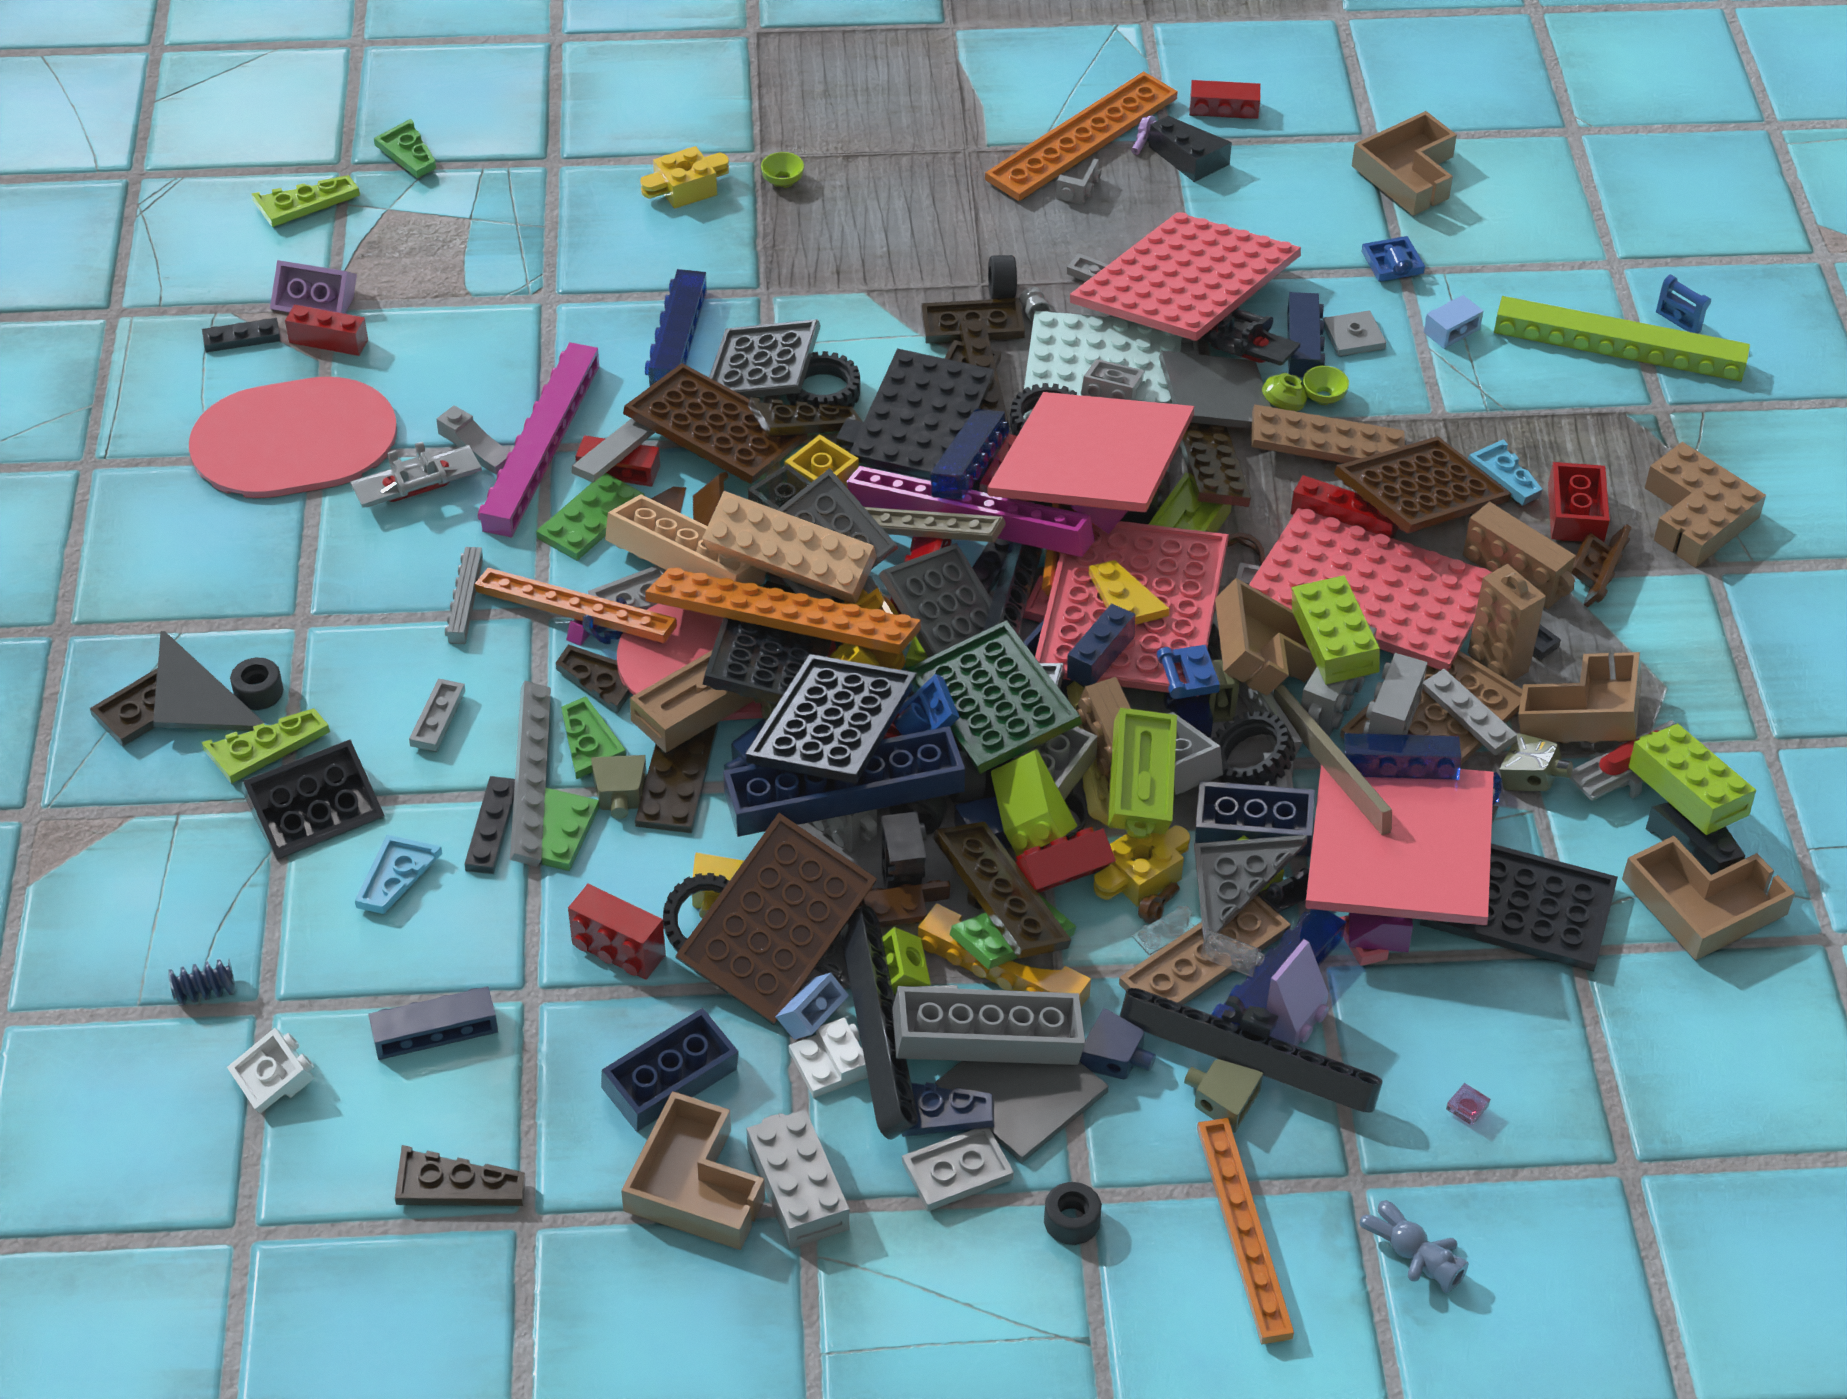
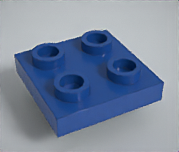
(1393, 258)
(928, 708)

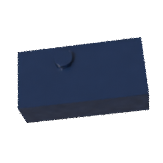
(1254, 811)
(677, 1060)

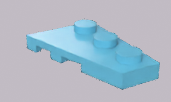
(1504, 469)
(394, 872)

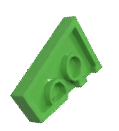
(406, 148)
(588, 736)
(565, 826)

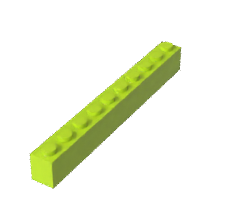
(1622, 338)

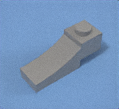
(463, 430)

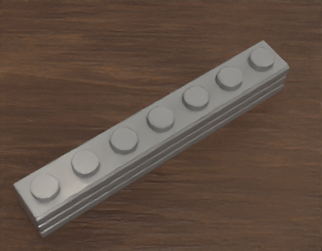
(464, 595)

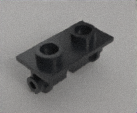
(1287, 892)

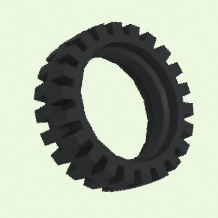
(836, 367)
(1027, 400)
(1252, 726)
(677, 898)

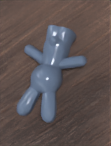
(1411, 1242)

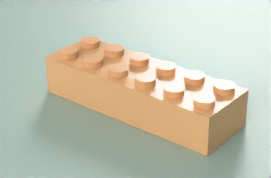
(672, 541)
(789, 547)

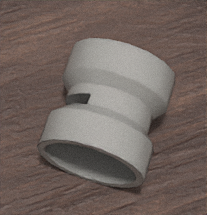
(1033, 300)

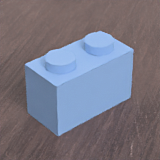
(1453, 321)
(812, 1006)

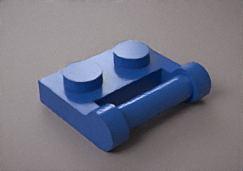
(1680, 311)
(1196, 668)

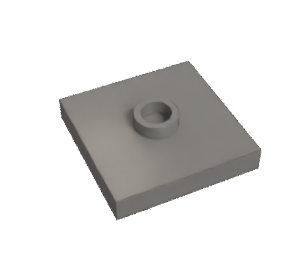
(1354, 333)

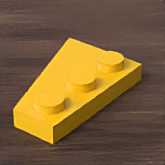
(1122, 589)

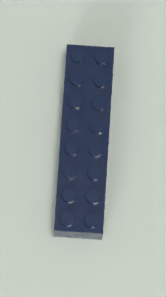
(899, 773)

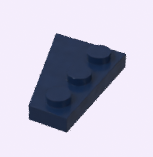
(950, 1110)

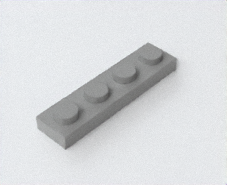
(1469, 712)

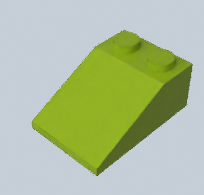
(1030, 803)

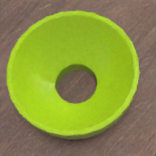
(782, 164)
(1328, 380)
(1285, 392)

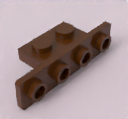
(1597, 561)
(905, 902)

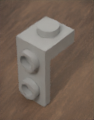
(1078, 190)

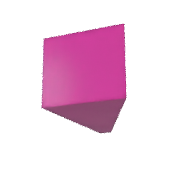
(576, 633)

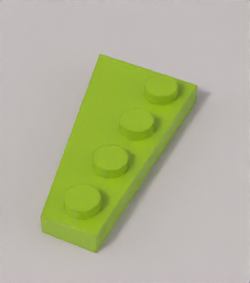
(305, 199)
(252, 750)

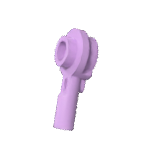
(1143, 134)

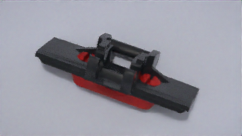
(1254, 341)

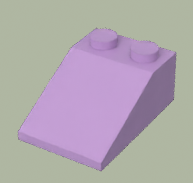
(1297, 996)

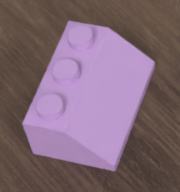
(312, 287)

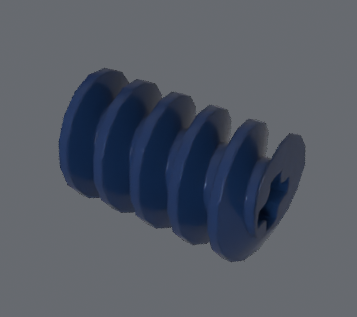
(202, 982)

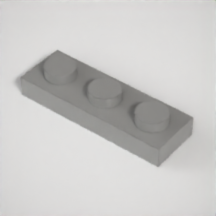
(437, 715)

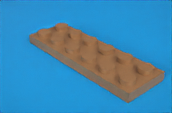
(1320, 435)
(1182, 973)

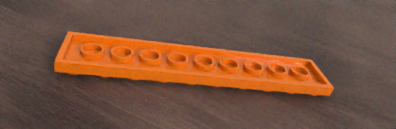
(1080, 136)
(784, 610)

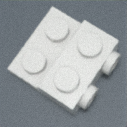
(830, 1058)
(271, 1070)

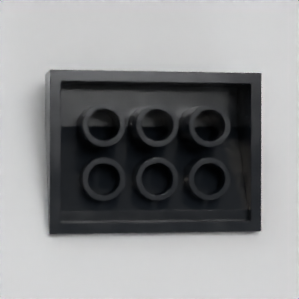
(312, 799)

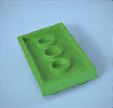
(584, 518)
(987, 944)

